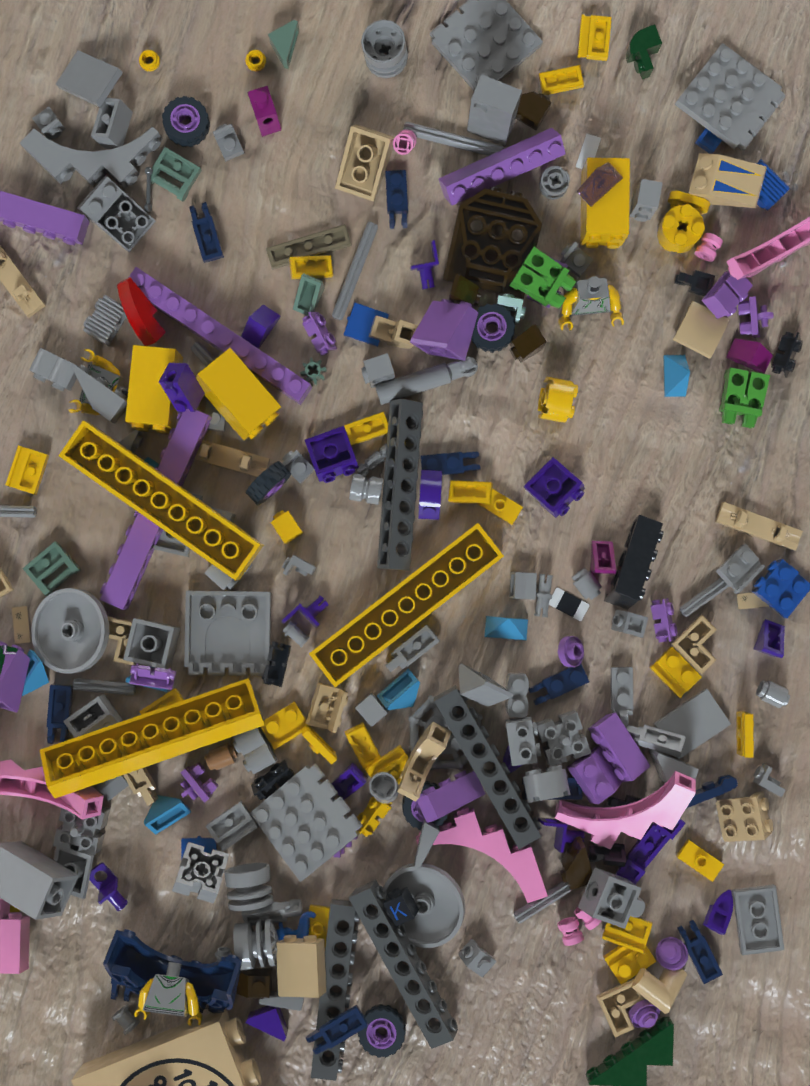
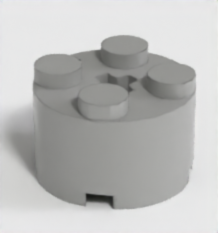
(547, 784)

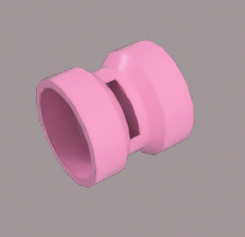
(405, 138)
(709, 246)
(589, 922)
(570, 931)

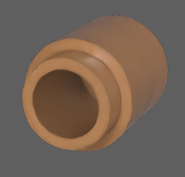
(221, 757)

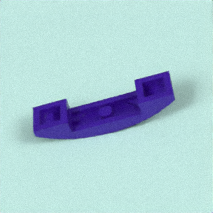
(646, 849)

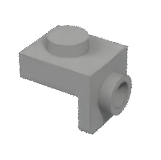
(476, 958)

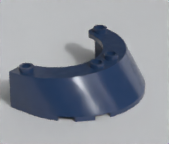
(137, 963)

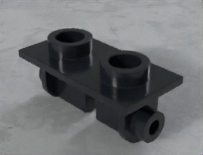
(790, 346)
(278, 660)
(264, 785)

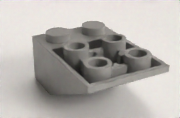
(116, 213)
(93, 716)

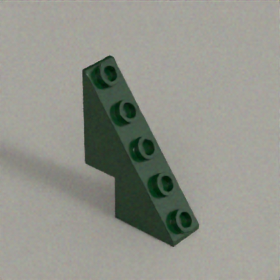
(630, 1063)

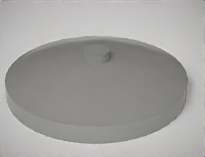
(70, 630)
(438, 900)

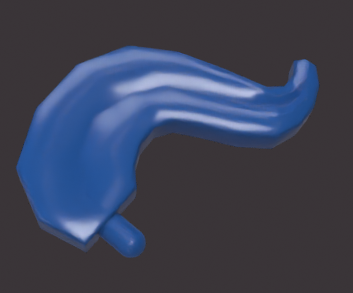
(303, 927)

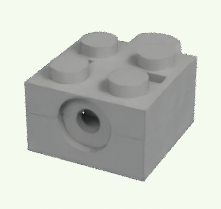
(611, 898)

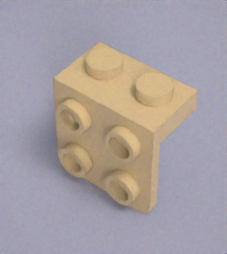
(744, 818)

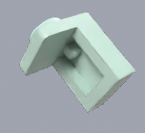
(512, 304)

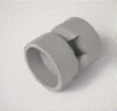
(366, 489)
(383, 787)

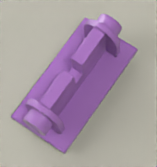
(315, 324)
(666, 627)
(152, 677)

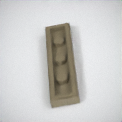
(310, 245)

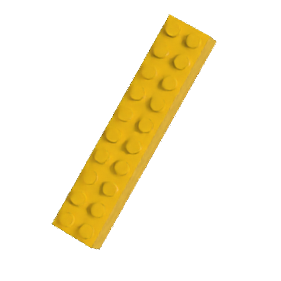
(161, 500)
(406, 605)
(150, 738)

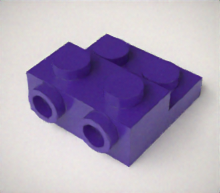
(332, 454)
(555, 487)

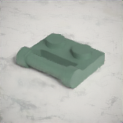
(177, 168)
(46, 564)

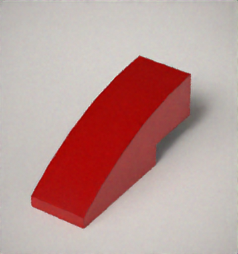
(139, 312)

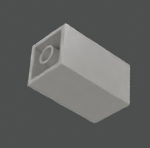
(34, 881)

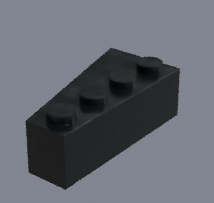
(635, 562)

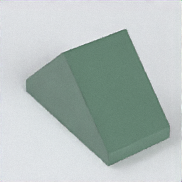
(284, 41)
(308, 294)

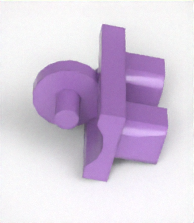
(751, 308)
(203, 790)

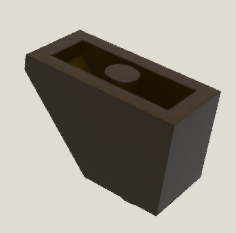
(533, 109)
(464, 291)
(527, 344)
(576, 865)
(255, 983)

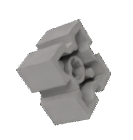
(562, 738)
(81, 832)
(200, 872)

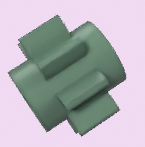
(312, 365)

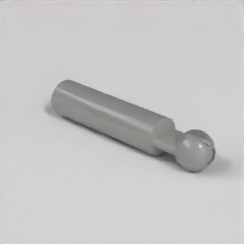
(425, 379)

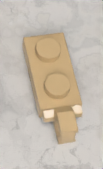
(142, 785)

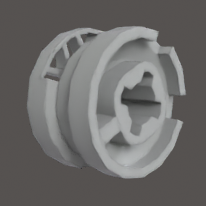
(554, 182)

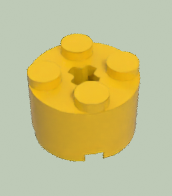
(680, 217)
(557, 399)

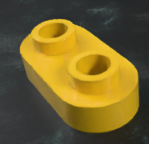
(681, 198)

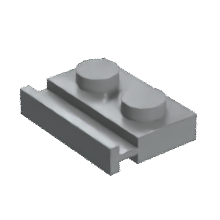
(740, 568)
(232, 826)

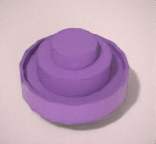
(570, 651)
(671, 953)
(644, 1014)

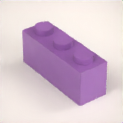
(619, 747)
(450, 795)

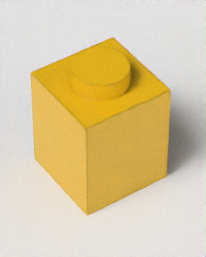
(286, 526)

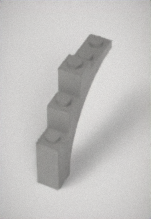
(91, 165)

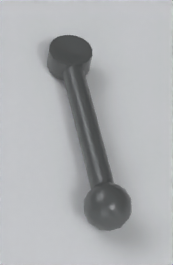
(148, 207)

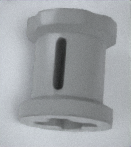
(126, 1019)

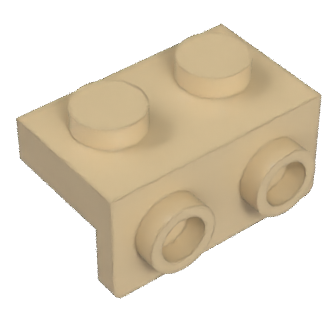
(327, 707)

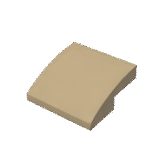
(701, 330)

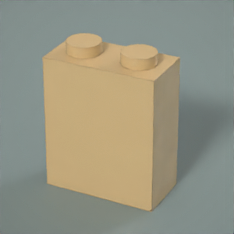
(301, 967)

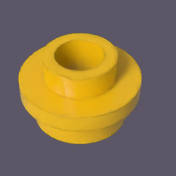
(145, 56)
(251, 56)

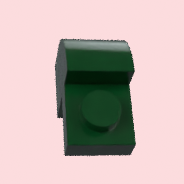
(642, 45)

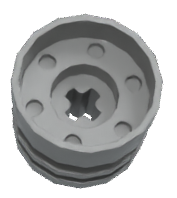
(380, 38)
(249, 890)
(255, 944)

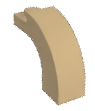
(421, 759)

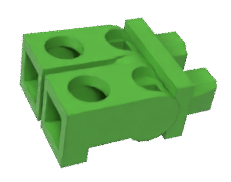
(541, 279)
(743, 396)

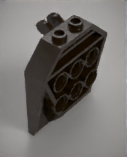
(491, 209)

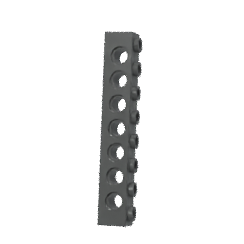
(395, 474)
(521, 834)
(424, 1012)
(323, 1066)

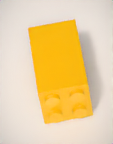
(608, 218)
(238, 395)
(147, 401)

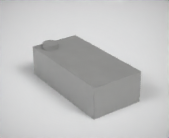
(493, 110)

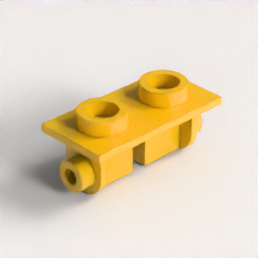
(368, 816)

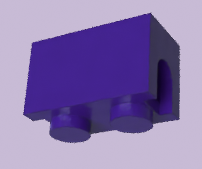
(181, 387)

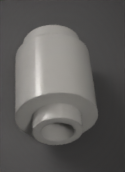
(586, 584)
(773, 694)

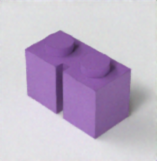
(726, 295)

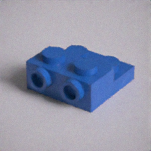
(781, 587)

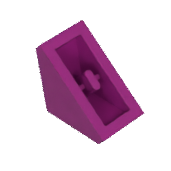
(749, 354)
(602, 557)

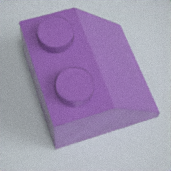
(595, 776)

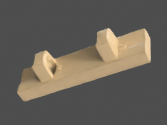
(19, 286)
(232, 459)
(758, 526)

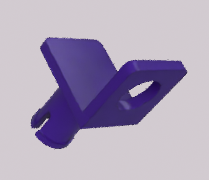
(426, 269)
(309, 612)
(562, 834)
(108, 887)

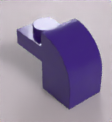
(430, 494)

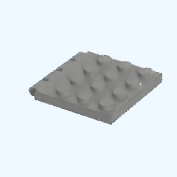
(485, 40)
(731, 98)
(227, 632)
(306, 821)

